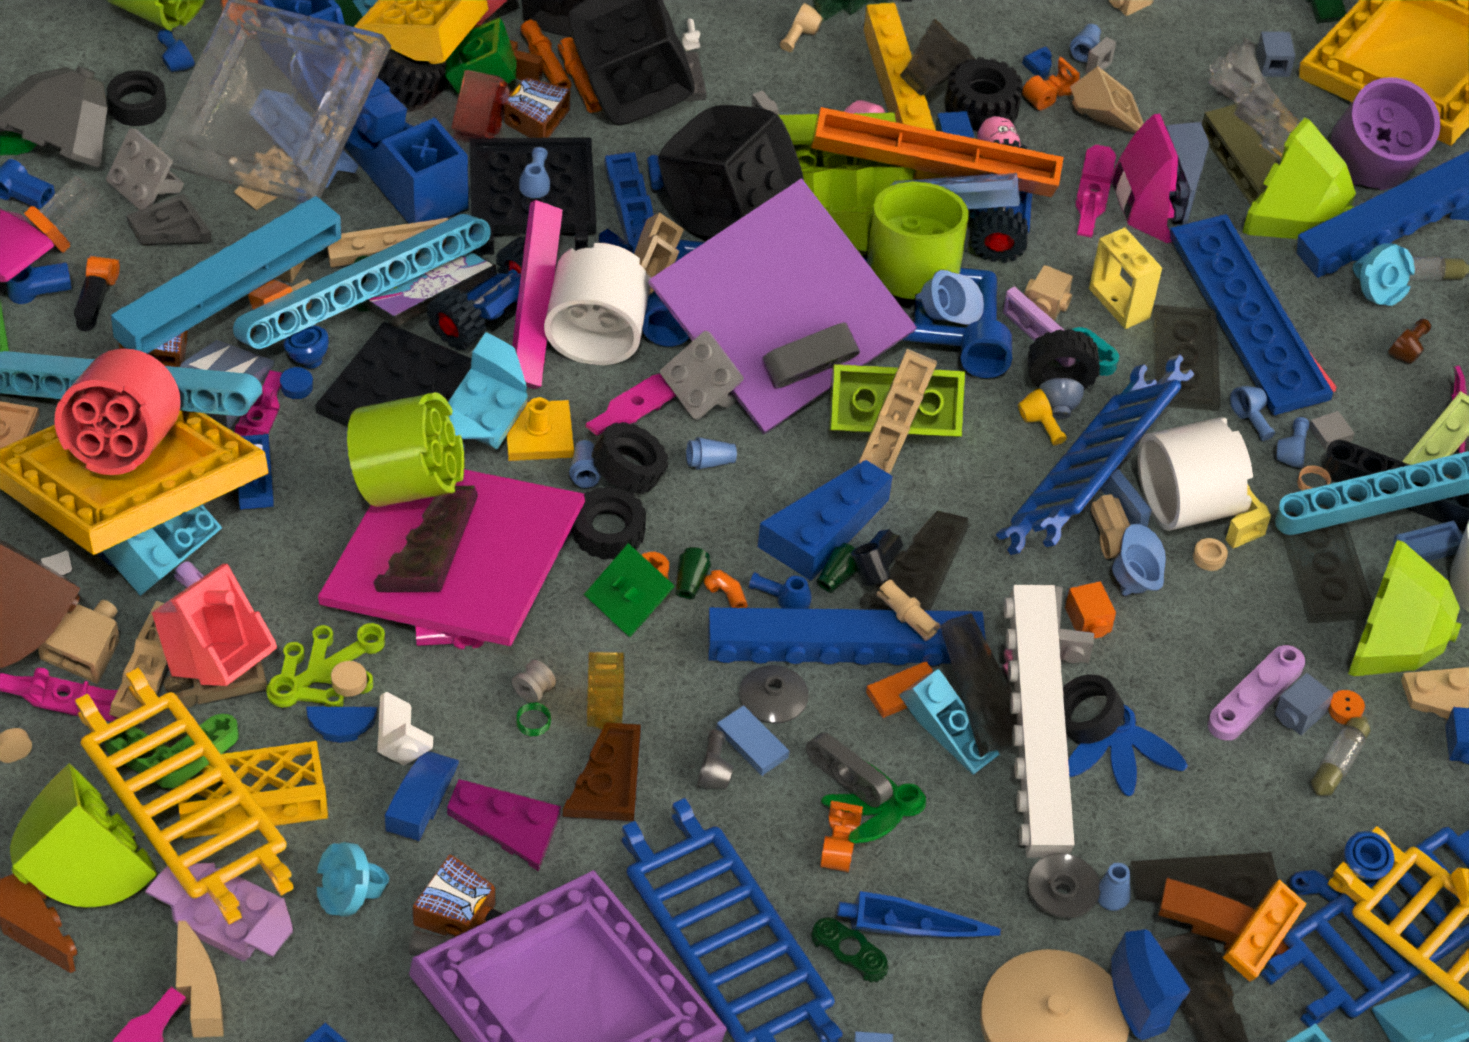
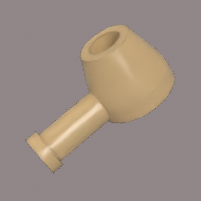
(806, 22)

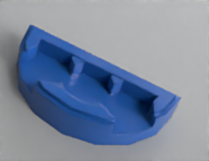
(341, 723)

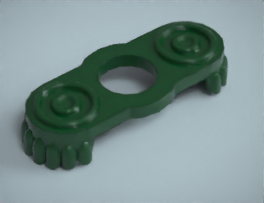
(868, 960)

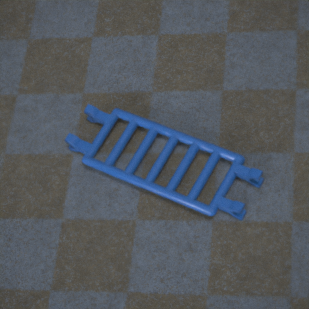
(1056, 516)
(697, 838)
(1404, 972)

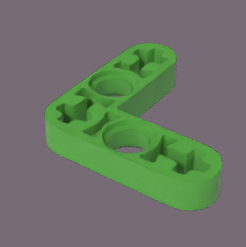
(220, 729)

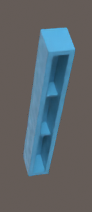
(226, 276)

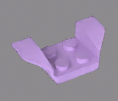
(263, 922)

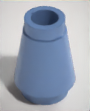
(1084, 42)
(709, 453)
(583, 466)
(1115, 887)

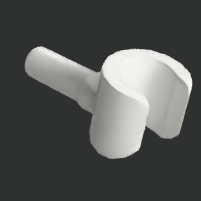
(690, 39)

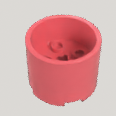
(117, 411)

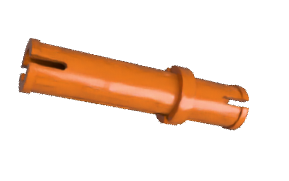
(542, 46)
(579, 74)

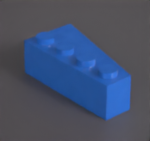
(825, 518)

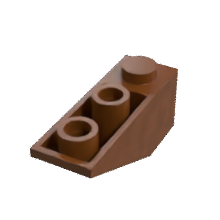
(33, 924)

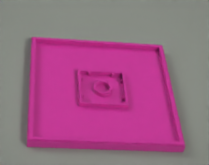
(495, 571)

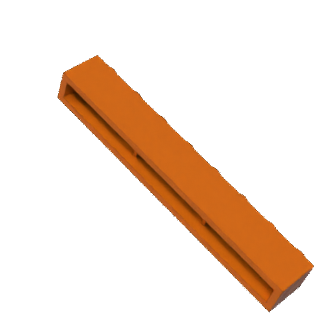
(933, 150)

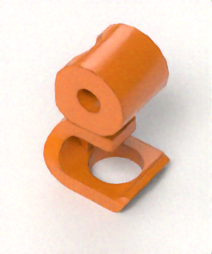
(1044, 93)
(837, 848)

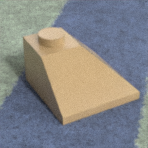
(1106, 101)

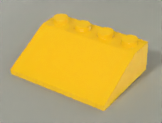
(424, 27)

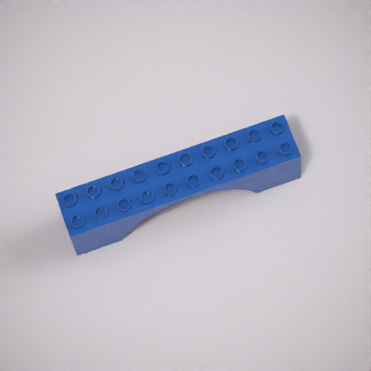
(415, 169)

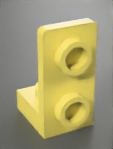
(1250, 524)

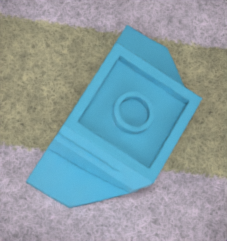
(490, 393)

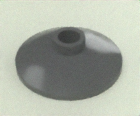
(770, 704)
(1065, 873)

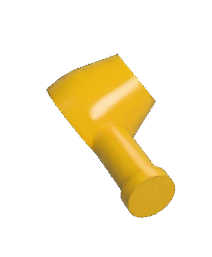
(1037, 408)

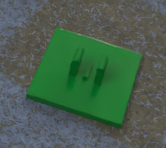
(629, 590)

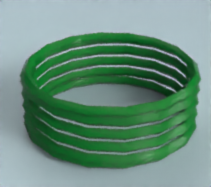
(533, 706)

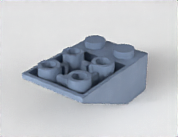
(1191, 147)

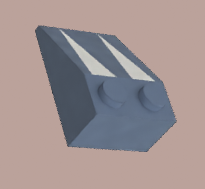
(228, 358)

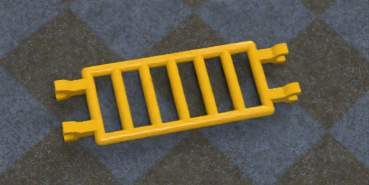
(213, 883)
(1366, 898)

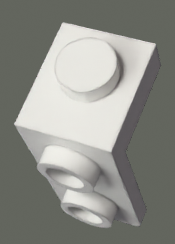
(396, 735)

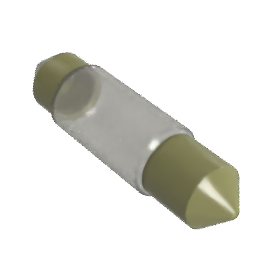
(1438, 268)
(1341, 756)

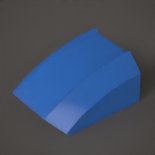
(1146, 984)

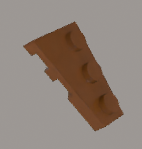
(610, 776)

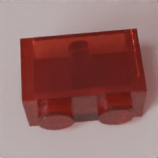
(480, 105)

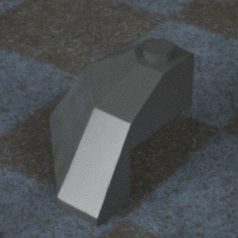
(60, 109)

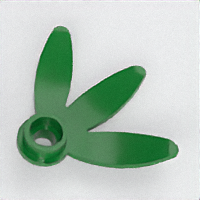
(905, 801)

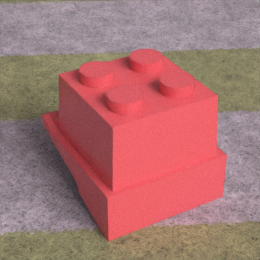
(212, 630)

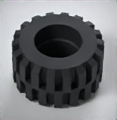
(410, 79)
(984, 90)

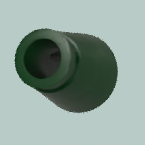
(837, 569)
(692, 570)

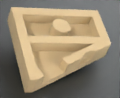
(1437, 690)

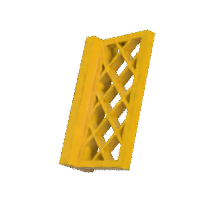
(281, 806)

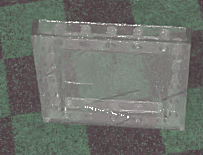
(273, 100)

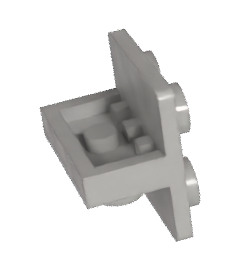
(142, 171)
(702, 376)

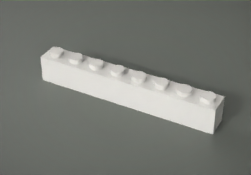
(1040, 721)

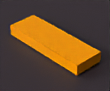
(1264, 930)

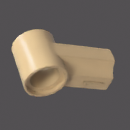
(1111, 523)

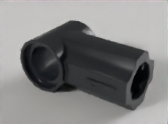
(876, 556)

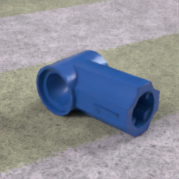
(19, 184)
(38, 280)

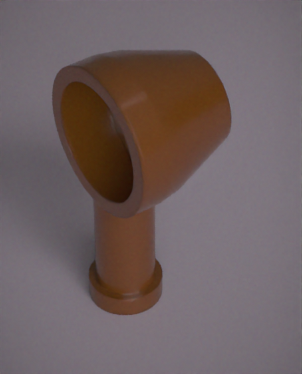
(1407, 346)

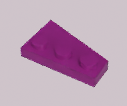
(509, 819)

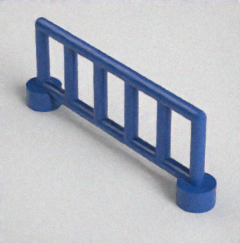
(984, 343)

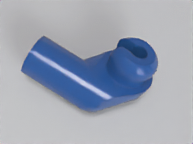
(1312, 882)

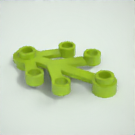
(320, 669)

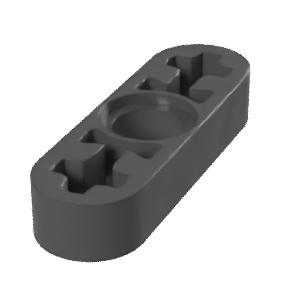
(849, 769)

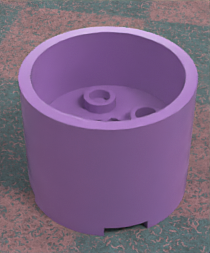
(1386, 132)

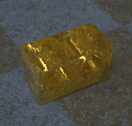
(605, 688)

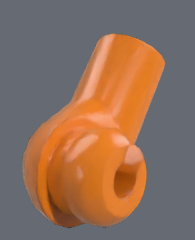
(732, 588)

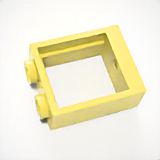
(1135, 302)

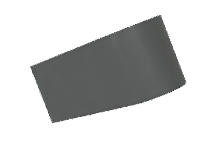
(811, 355)

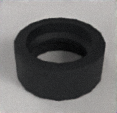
(133, 82)
(1101, 725)

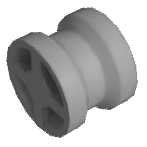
(534, 681)

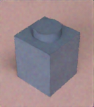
(1275, 54)
(1303, 704)

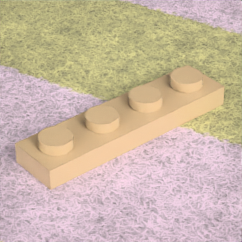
(374, 240)

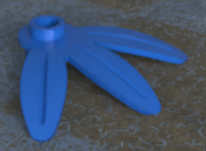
(1122, 753)

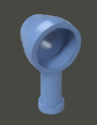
(534, 179)
(1252, 400)
(1292, 449)

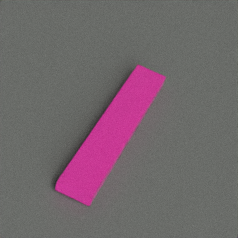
(536, 289)

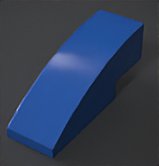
(420, 795)

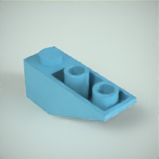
(945, 718)

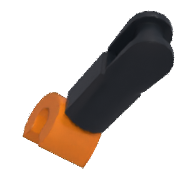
(99, 274)

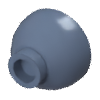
(1062, 395)

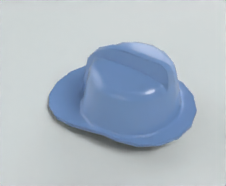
(952, 298)
(1140, 561)

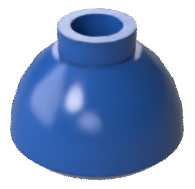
(308, 346)
(1368, 855)

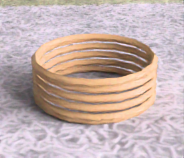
(1312, 469)

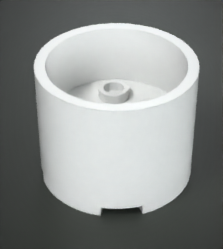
(597, 305)
(1194, 473)

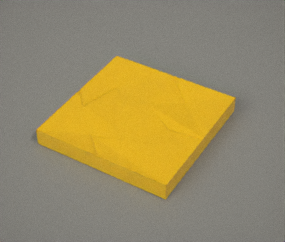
(1400, 40)
(97, 510)

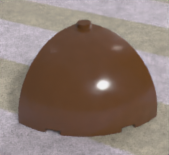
(30, 603)

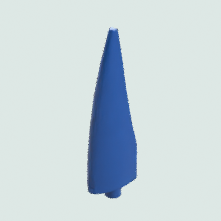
(904, 917)

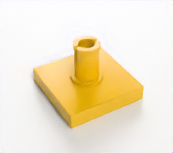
(541, 431)

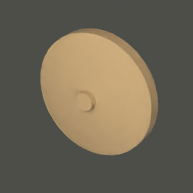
(1051, 1000)

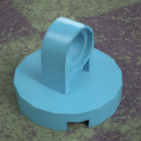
(1385, 273)
(348, 879)

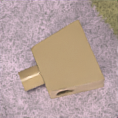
(83, 641)

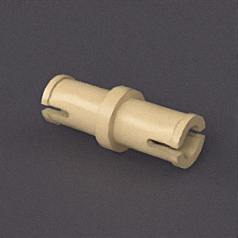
(908, 610)

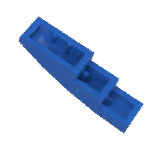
(629, 195)

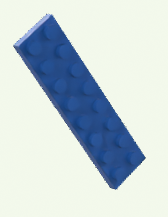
(1250, 314)

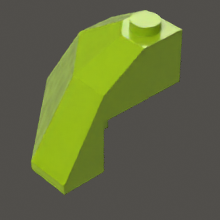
(1302, 190)
(850, 194)
(1408, 619)

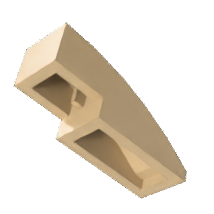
(658, 244)
(198, 984)

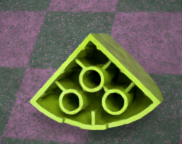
(76, 847)

